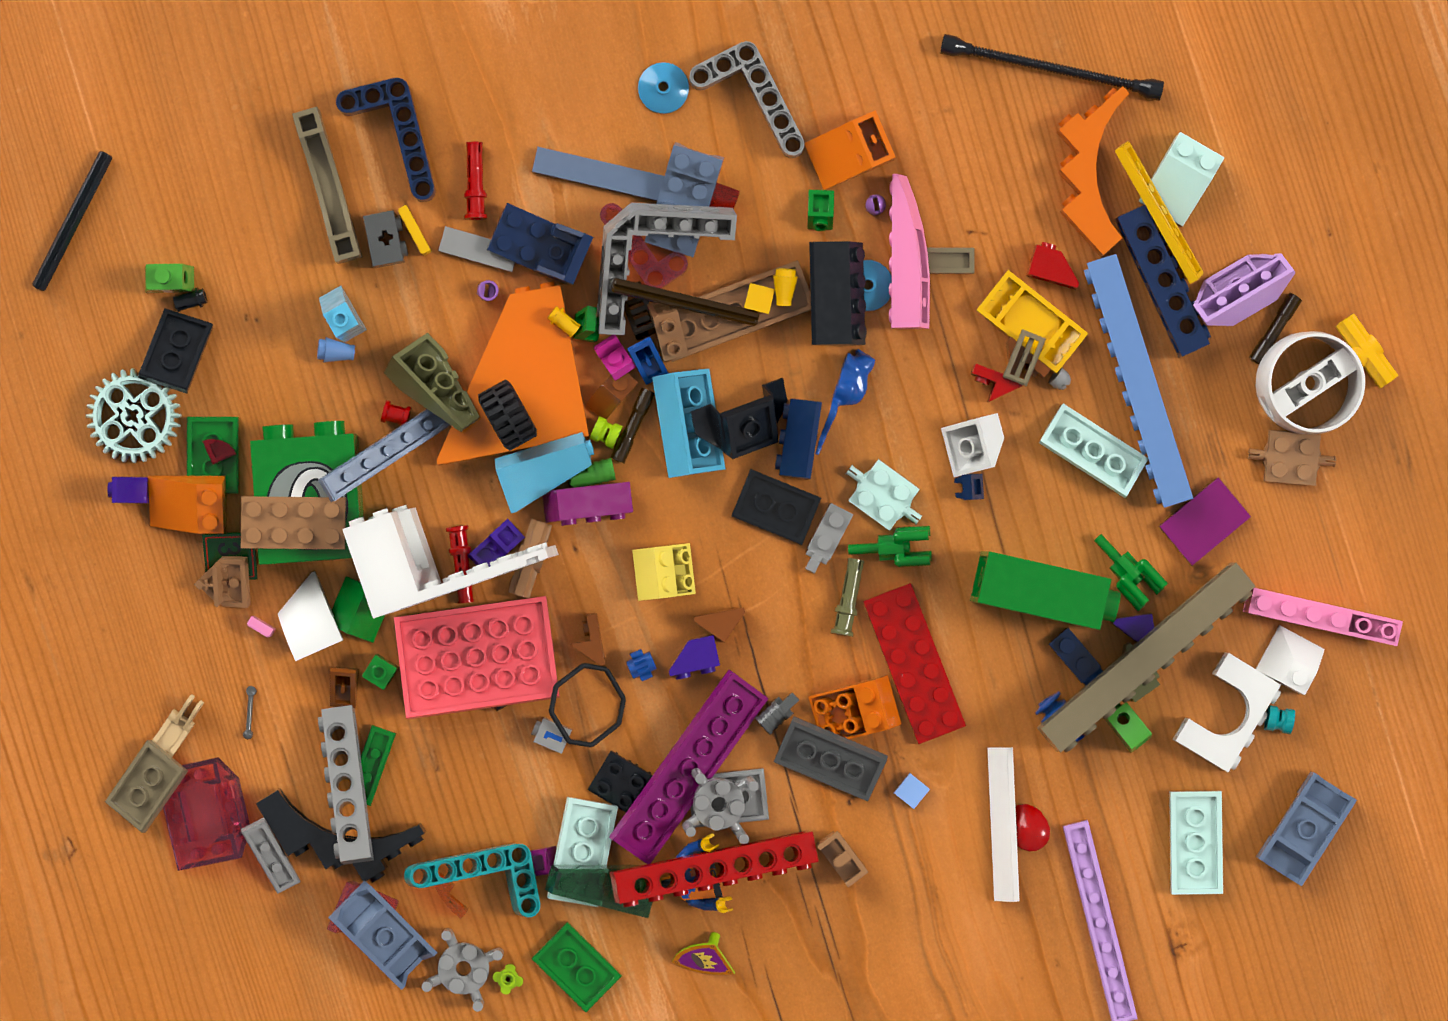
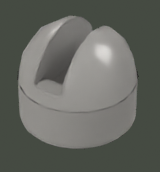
(1060, 379)

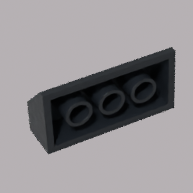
(837, 293)

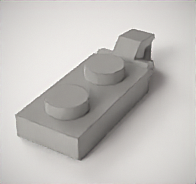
(827, 536)

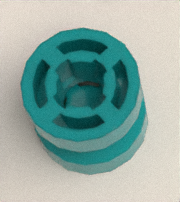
(1279, 719)

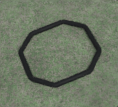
(565, 679)

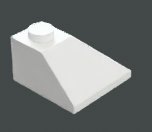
(973, 444)
(1291, 660)

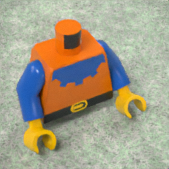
(704, 900)

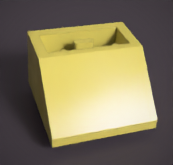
(664, 572)

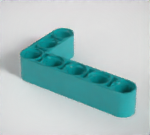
(481, 867)

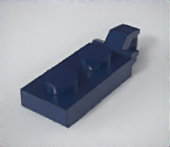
(1076, 656)

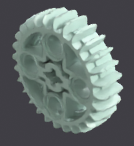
(101, 430)

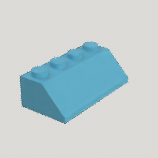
(675, 398)

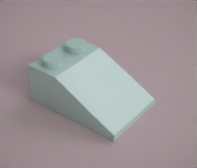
(1185, 175)

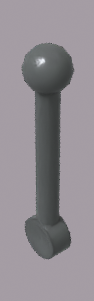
(251, 691)

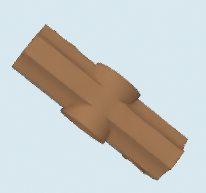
(524, 578)

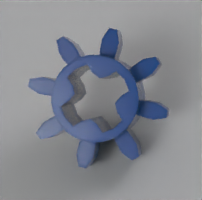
(641, 665)

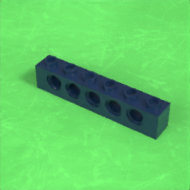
(1171, 319)

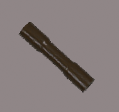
(1284, 314)
(626, 440)

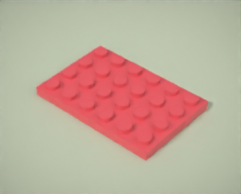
(476, 657)

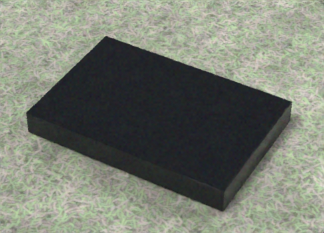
(175, 350)
(776, 507)

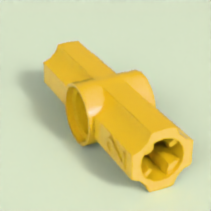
(1367, 350)

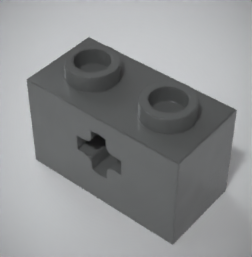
(376, 226)

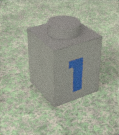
(549, 735)

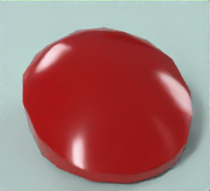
(1031, 828)

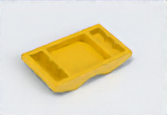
(1017, 307)

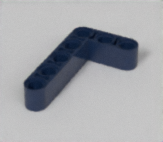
(411, 126)

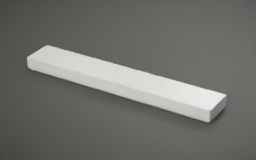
(1003, 824)

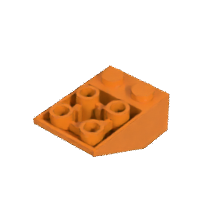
(850, 150)
(857, 708)

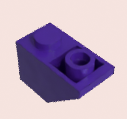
(128, 490)
(696, 655)

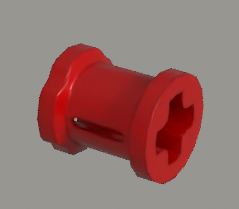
(395, 413)

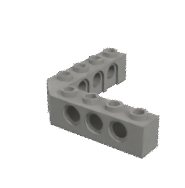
(642, 220)

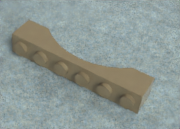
(327, 185)

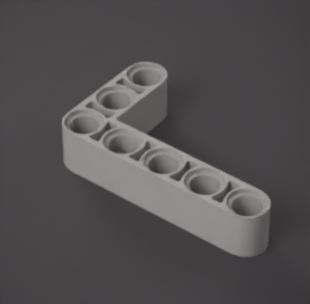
(758, 90)

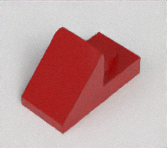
(1001, 385)

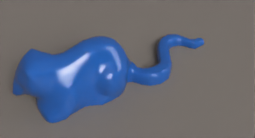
(849, 388)

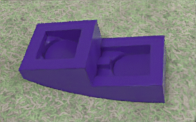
(497, 544)

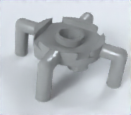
(729, 814)
(460, 983)

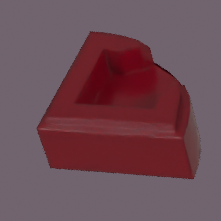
(218, 450)

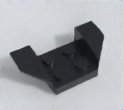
(743, 427)

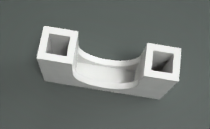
(1257, 692)

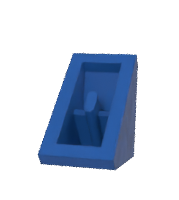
(647, 360)

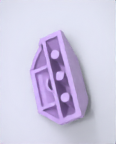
(1243, 289)

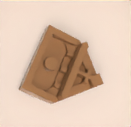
(227, 582)

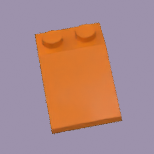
(188, 503)

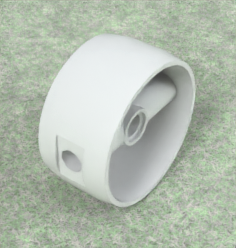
(1325, 374)

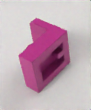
(614, 357)

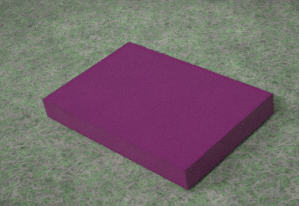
(1204, 521)

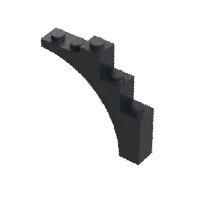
(296, 831)

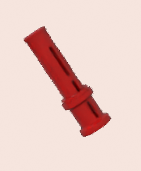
(475, 194)
(460, 551)

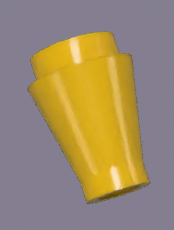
(784, 284)

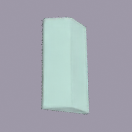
(1093, 450)

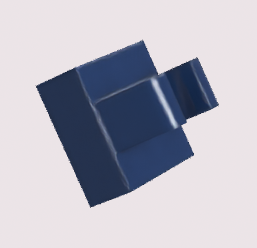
(971, 487)

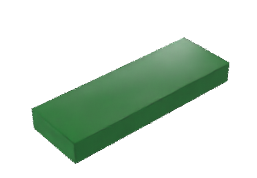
(374, 758)

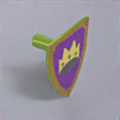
(704, 958)

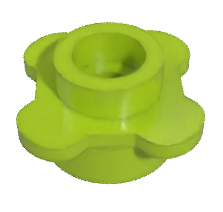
(509, 971)

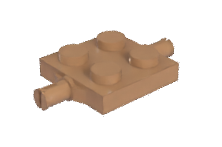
(1292, 457)

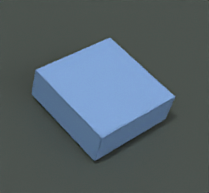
(911, 790)

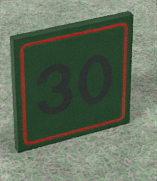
(227, 545)

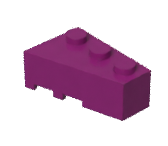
(588, 503)

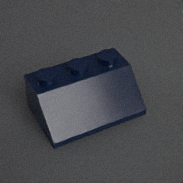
(798, 438)

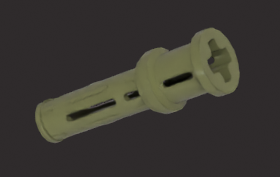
(846, 609)

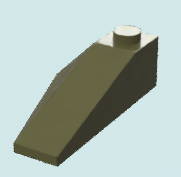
(428, 379)

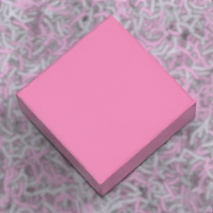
(261, 626)

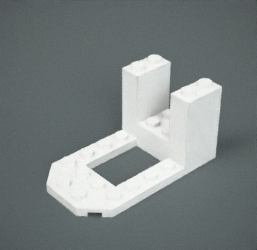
(399, 566)

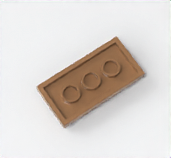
(293, 522)

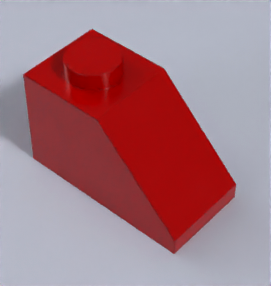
(1051, 266)

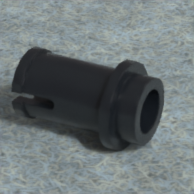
(191, 299)

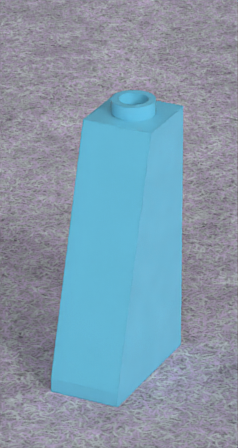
(341, 314)
(541, 468)

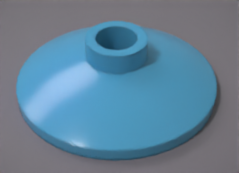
(663, 101)
(881, 279)

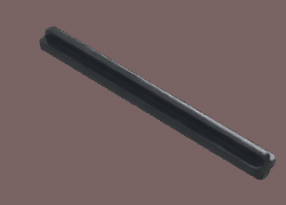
(72, 221)

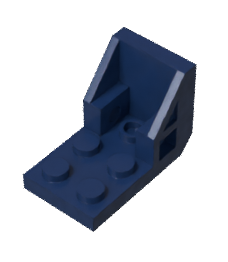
(539, 244)

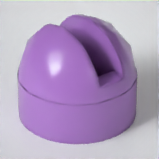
(869, 205)
(492, 290)

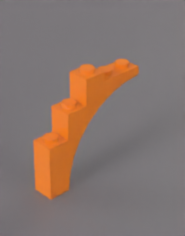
(1083, 137)

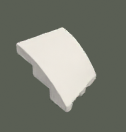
(309, 620)

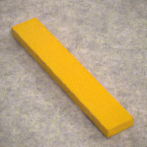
(1159, 212)

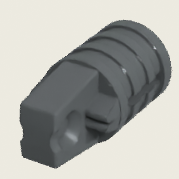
(777, 713)

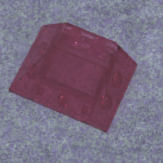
(206, 815)

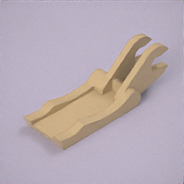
(176, 728)

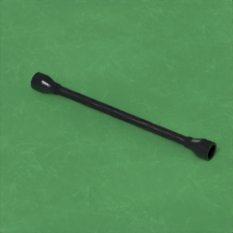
(1148, 88)

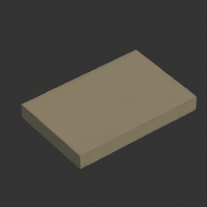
(146, 786)

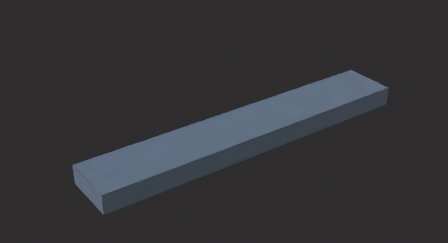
(597, 173)
(381, 454)

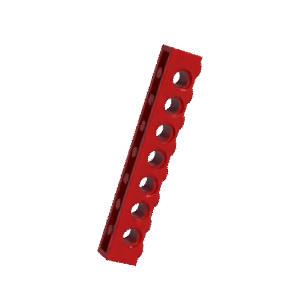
(624, 880)

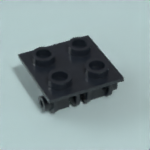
(619, 781)

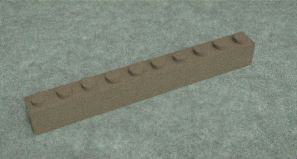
(1146, 657)

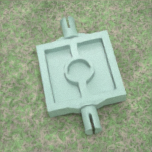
(884, 494)

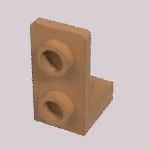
(668, 330)

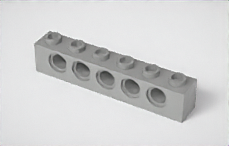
(361, 848)

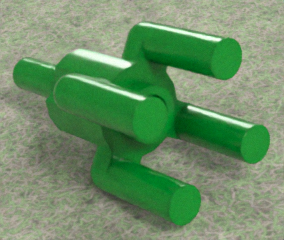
(897, 547)
(1132, 573)

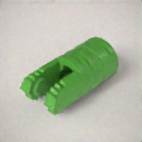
(597, 473)

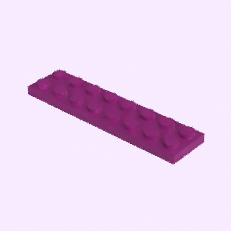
(701, 746)

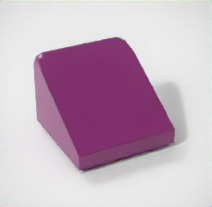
(543, 859)

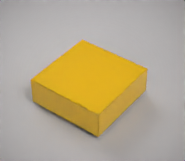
(759, 298)

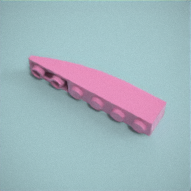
(909, 260)
(1323, 616)

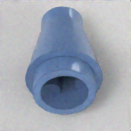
(333, 350)

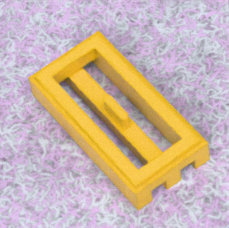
(414, 230)

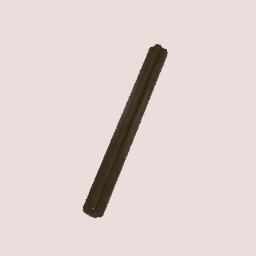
(684, 301)

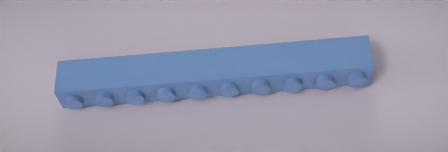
(1140, 381)

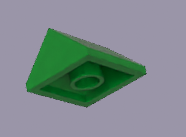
(353, 612)

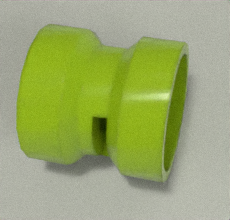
(600, 430)

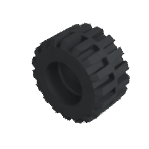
(507, 415)

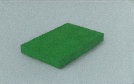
(197, 457)
(576, 967)

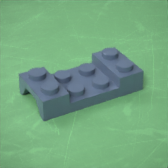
(689, 182)
(1306, 828)
(381, 933)

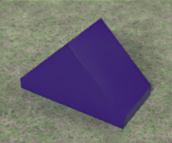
(1135, 626)

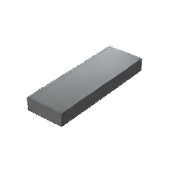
(472, 248)
(270, 855)

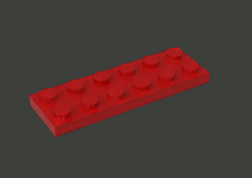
(914, 663)

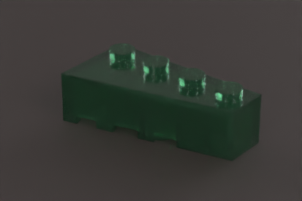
(593, 886)

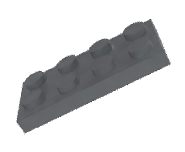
(830, 758)

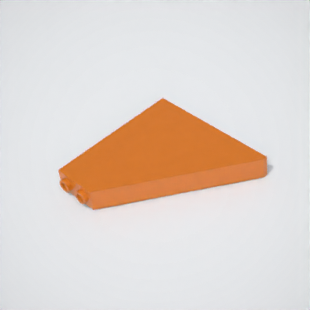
(538, 365)

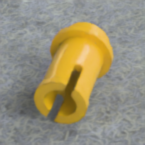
(563, 321)

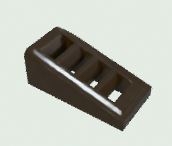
(643, 331)

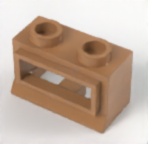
(842, 858)

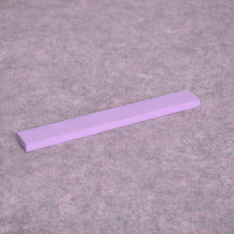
(1099, 921)

